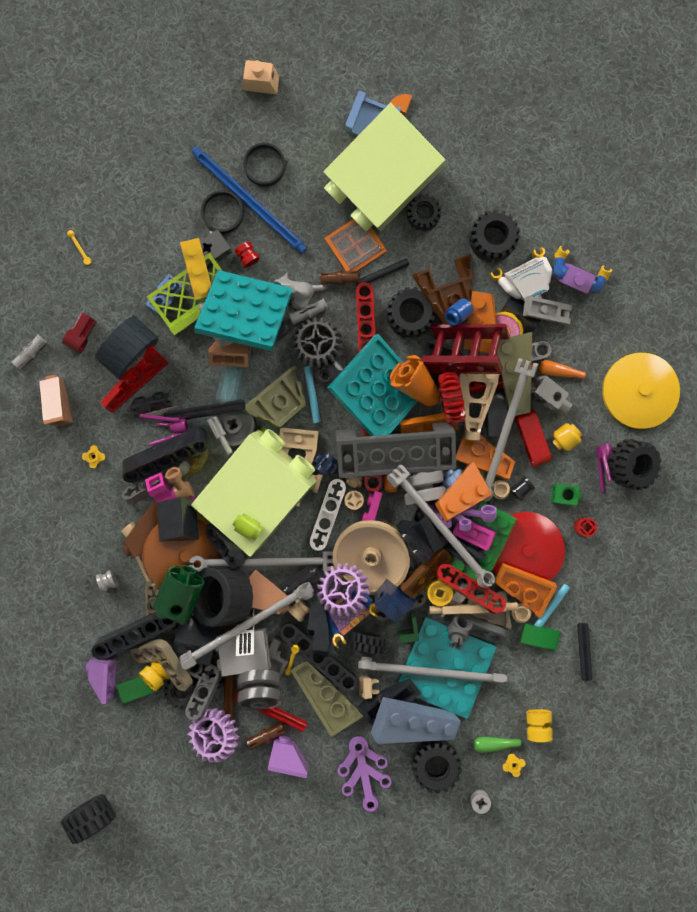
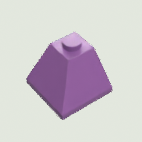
(102, 677)
(287, 758)

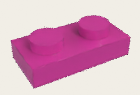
(373, 502)
(476, 535)

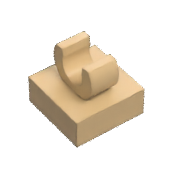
(365, 686)

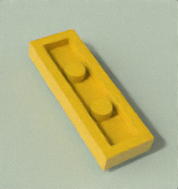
(196, 267)

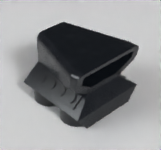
(421, 535)

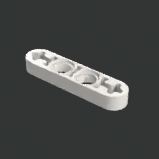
(324, 513)

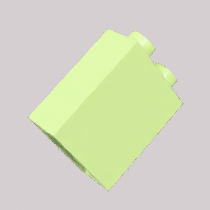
(383, 169)
(256, 482)

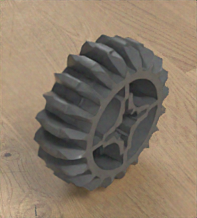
(309, 343)

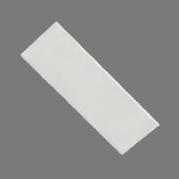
(159, 412)

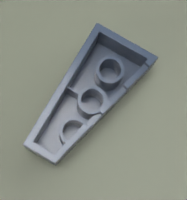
(412, 722)

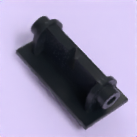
(143, 405)
(477, 555)
(305, 575)

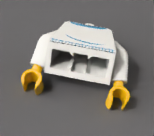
(527, 279)

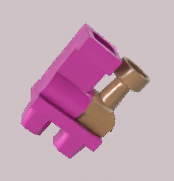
(163, 491)

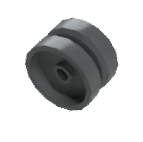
(246, 426)
(259, 689)

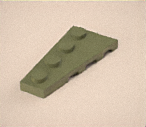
(509, 352)
(328, 702)

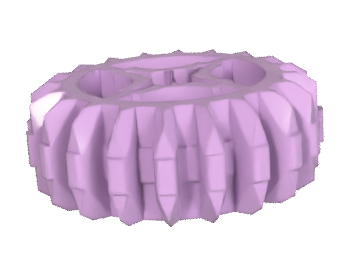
(350, 585)
(219, 732)

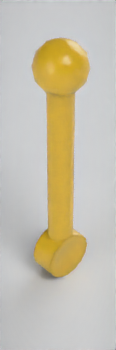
(87, 260)
(294, 649)

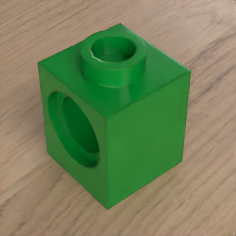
(557, 494)

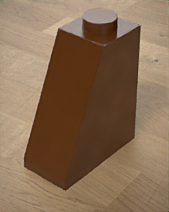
(136, 538)

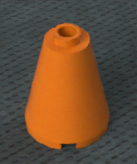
(415, 381)

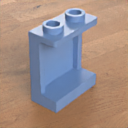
(363, 113)

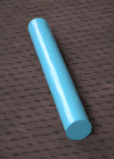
(312, 394)
(552, 605)

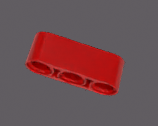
(533, 438)

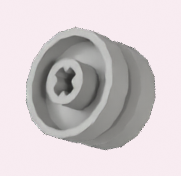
(423, 484)

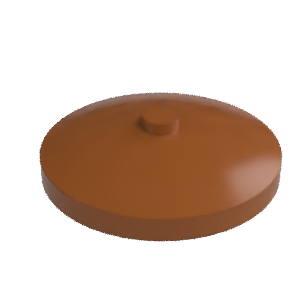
(161, 555)

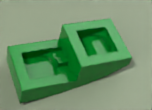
(539, 636)
(133, 689)

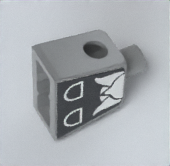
(549, 394)

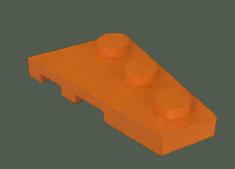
(483, 313)
(482, 454)
(463, 493)
(527, 588)

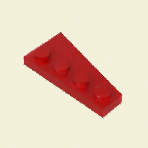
(135, 379)

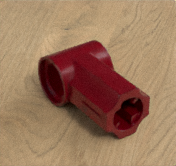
(77, 336)

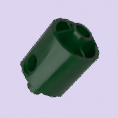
(178, 594)

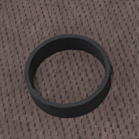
(258, 146)
(219, 193)

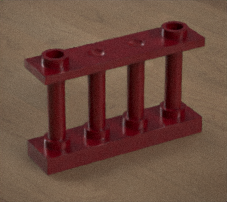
(466, 364)

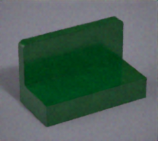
(409, 635)

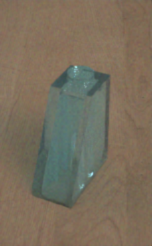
(230, 384)

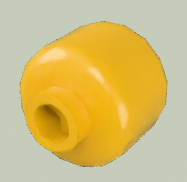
(567, 437)

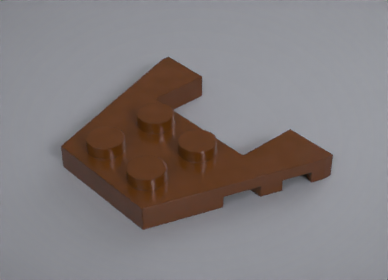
(448, 294)

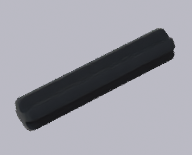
(584, 651)

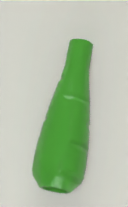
(492, 744)

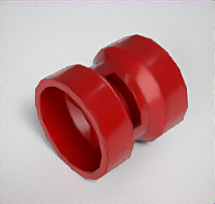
(247, 254)
(582, 529)

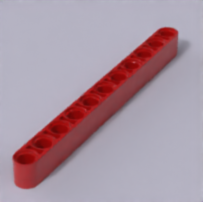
(366, 321)

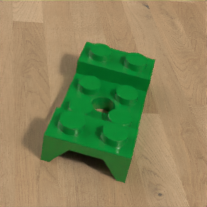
(503, 526)

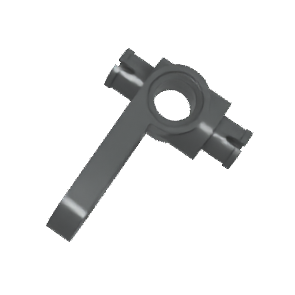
(464, 624)

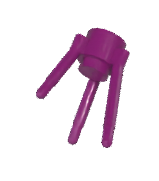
(176, 426)
(602, 457)

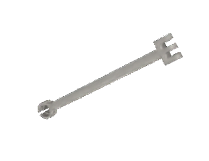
(524, 373)
(398, 477)
(268, 562)
(303, 591)
(367, 664)

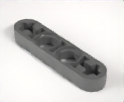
(137, 491)

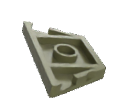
(278, 400)

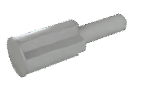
(219, 433)

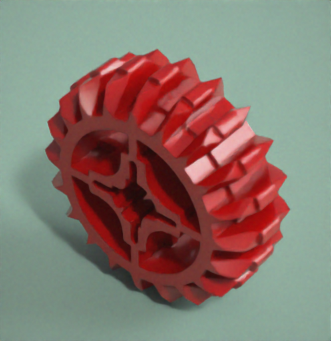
(451, 397)

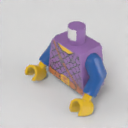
(577, 277)
(342, 625)

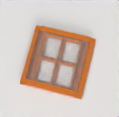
(355, 246)

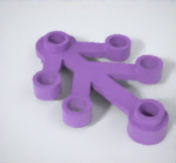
(487, 513)
(363, 770)

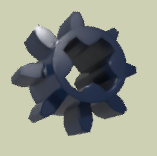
(326, 464)

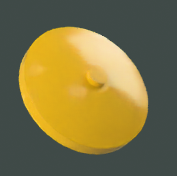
(641, 390)

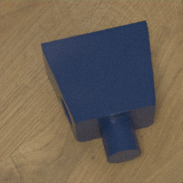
(393, 602)

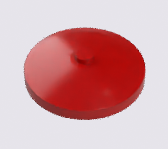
(533, 546)

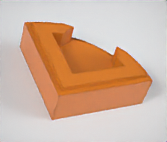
(402, 101)

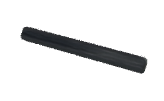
(207, 410)

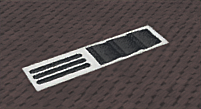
(245, 640)

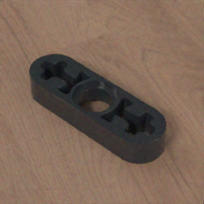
(227, 549)

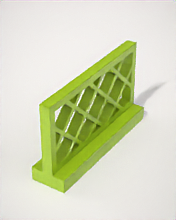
(189, 315)

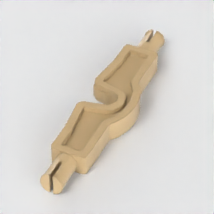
(468, 609)

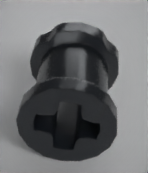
(522, 488)

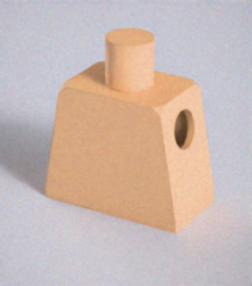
(259, 77)

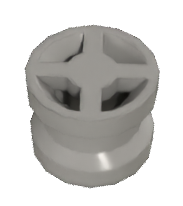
(107, 581)
(478, 798)

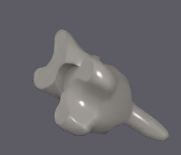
(301, 291)

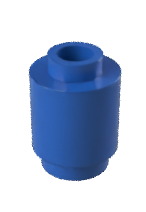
(459, 312)

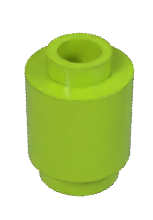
(247, 526)

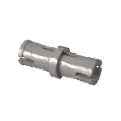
(308, 311)
(29, 352)

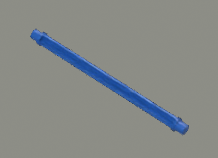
(249, 200)

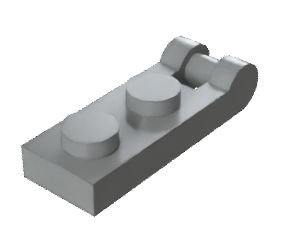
(547, 310)

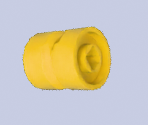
(439, 593)
(154, 675)
(539, 725)

